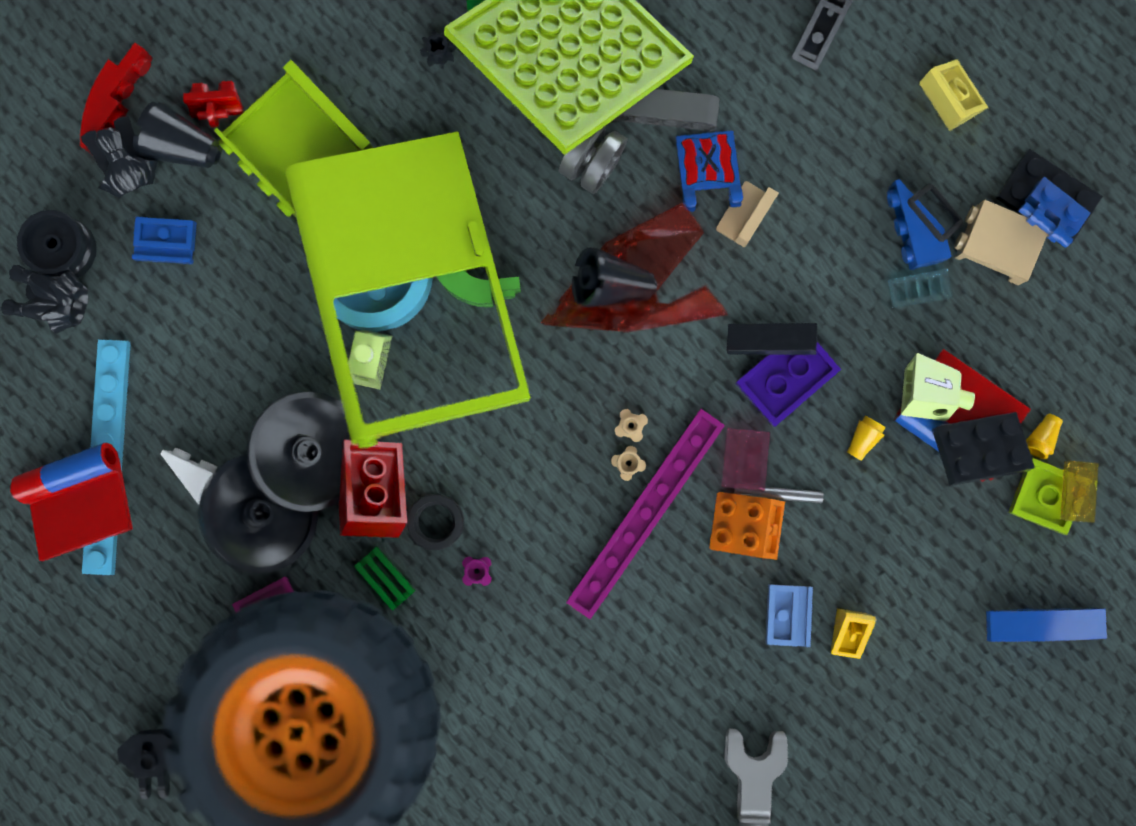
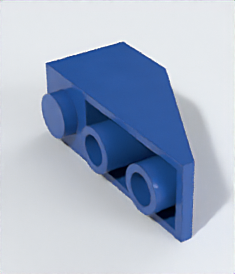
(919, 243)

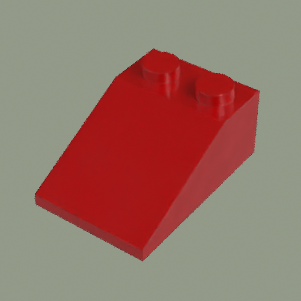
(372, 490)

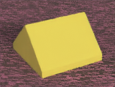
(952, 94)

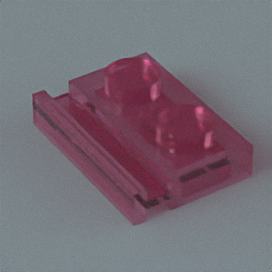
(745, 459)

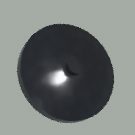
(298, 451)
(247, 526)

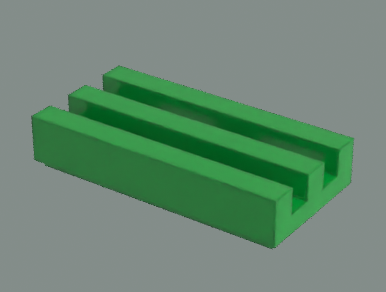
(368, 559)

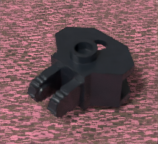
(146, 758)

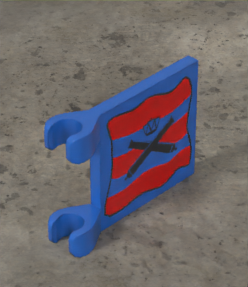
(708, 163)

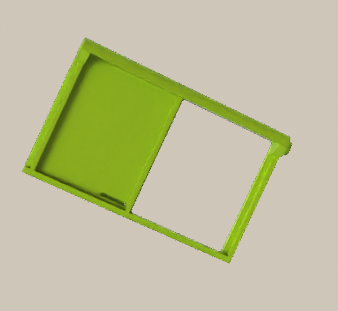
(389, 222)

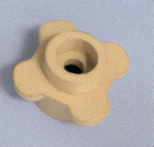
(634, 433)
(620, 462)

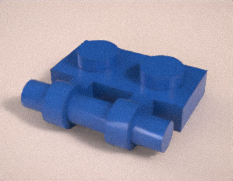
(1054, 212)

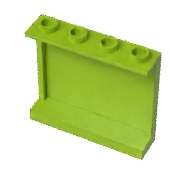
(286, 128)

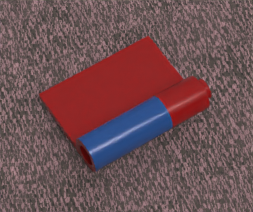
(988, 402)
(75, 500)

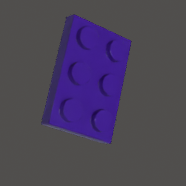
(786, 381)

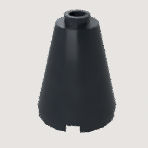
(173, 138)
(610, 280)

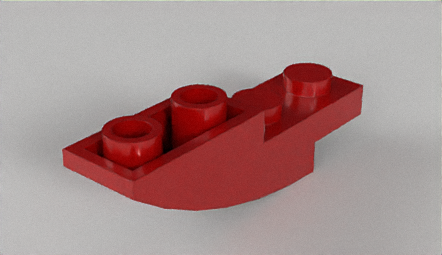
(110, 88)

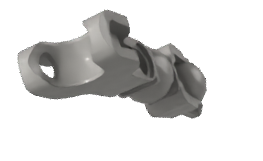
(755, 775)

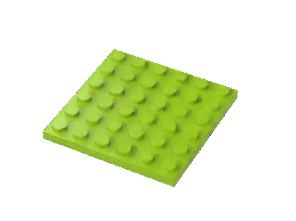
(569, 60)

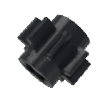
(439, 57)

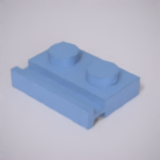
(789, 615)

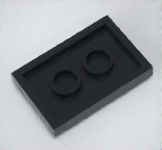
(1030, 171)
(983, 448)

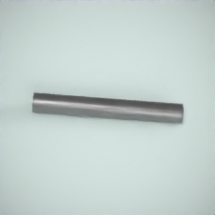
(785, 494)

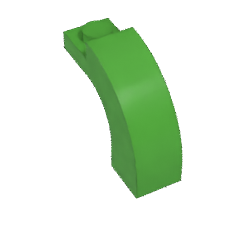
(475, 290)

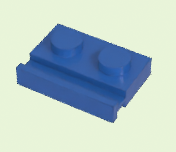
(164, 240)

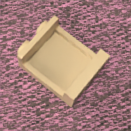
(1000, 241)

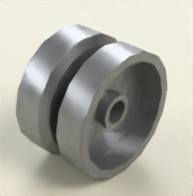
(595, 157)

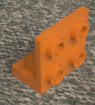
(747, 525)

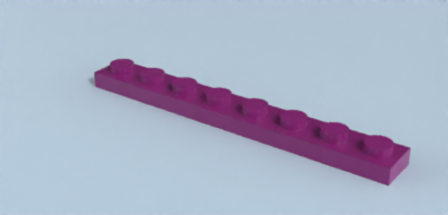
(645, 514)

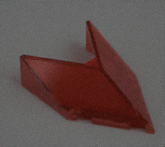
(658, 248)

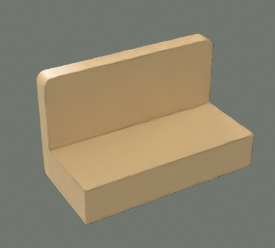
(742, 221)

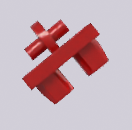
(213, 104)

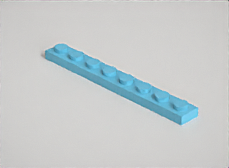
(108, 427)

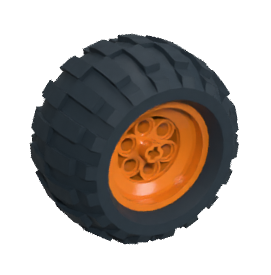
(333, 654)

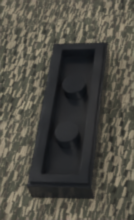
(772, 339)

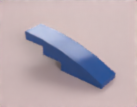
(1046, 624)

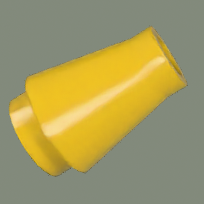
(866, 436)
(1044, 437)

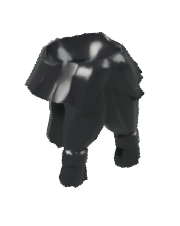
(117, 159)
(57, 301)

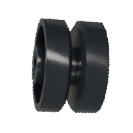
(55, 244)

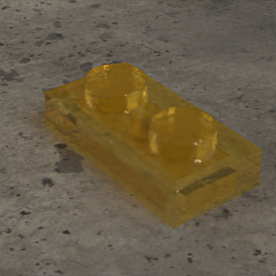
(1079, 491)

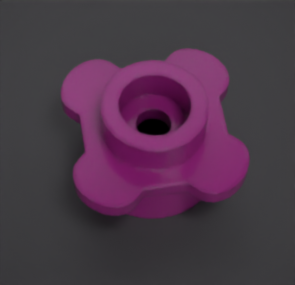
(470, 565)

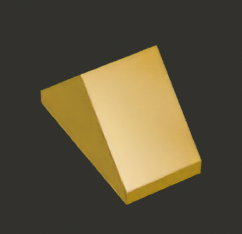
(851, 633)

